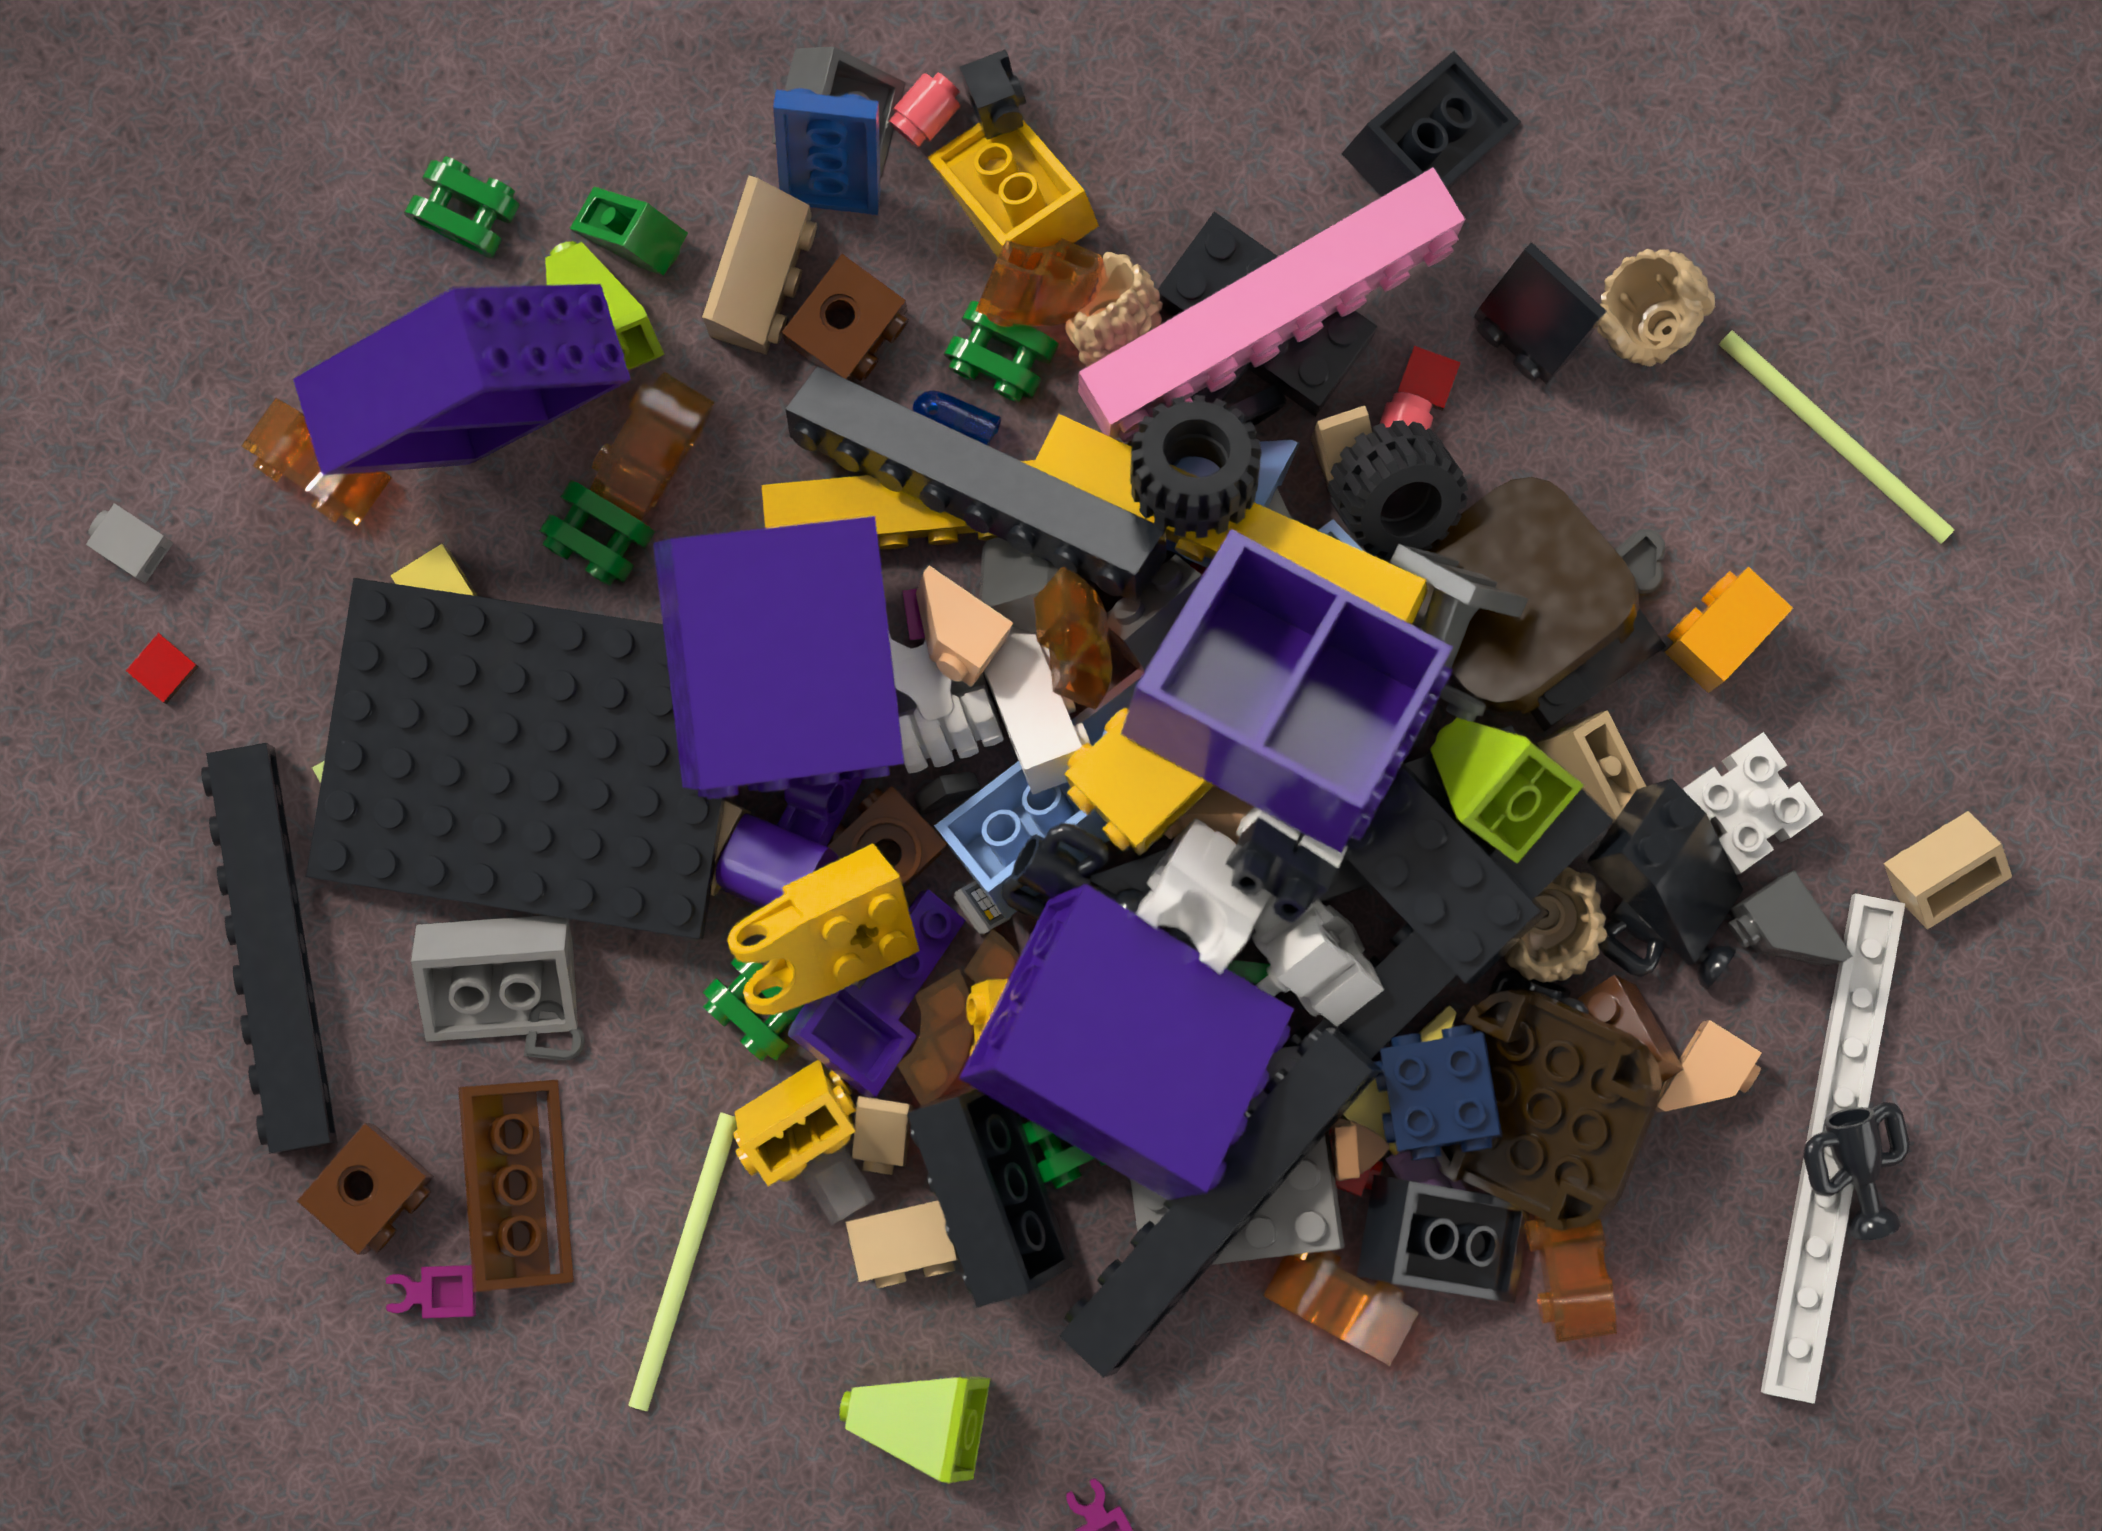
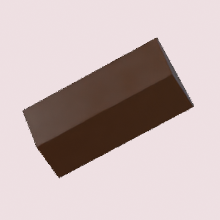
(508, 1185)

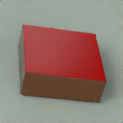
(1429, 376)
(162, 668)

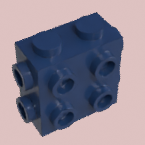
(1439, 1093)

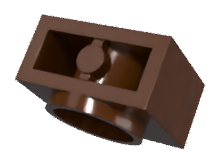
(849, 350)
(891, 819)
(397, 1187)

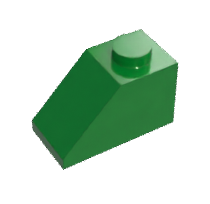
(630, 230)

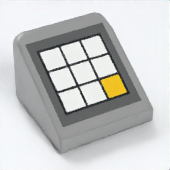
(979, 909)

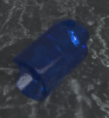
(958, 415)

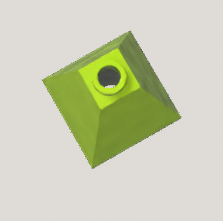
(576, 264)
(1501, 784)
(922, 1422)

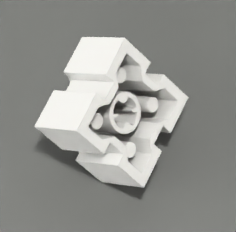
(1752, 802)
(1316, 960)

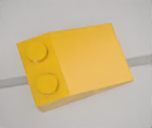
(1014, 188)

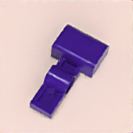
(769, 856)
(859, 1026)

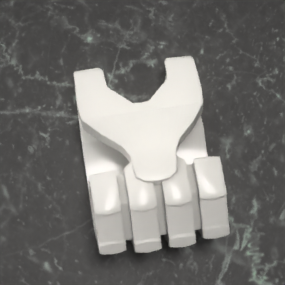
(938, 711)
(1197, 896)

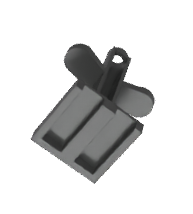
(1450, 609)

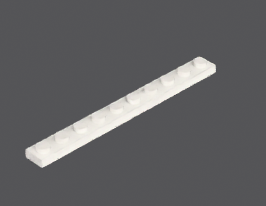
(1842, 1083)

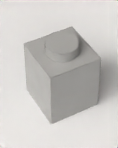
(128, 542)

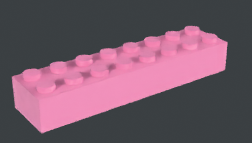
(1273, 305)

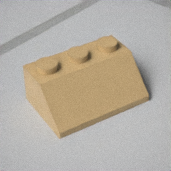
(759, 267)

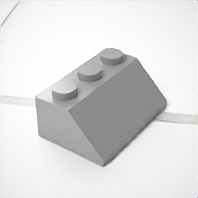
(491, 974)

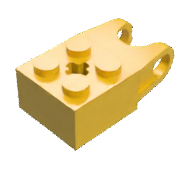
(826, 932)

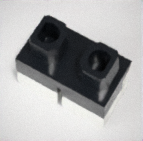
(1282, 863)

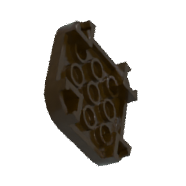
(1575, 583)
(1568, 1107)

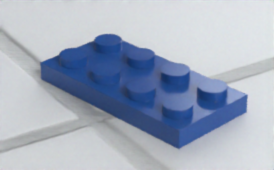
(828, 150)

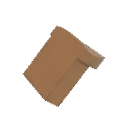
(1355, 1149)

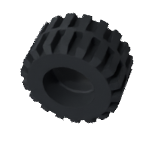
(1202, 432)
(1383, 464)

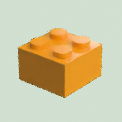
(1736, 620)

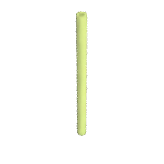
(1836, 437)
(683, 1262)

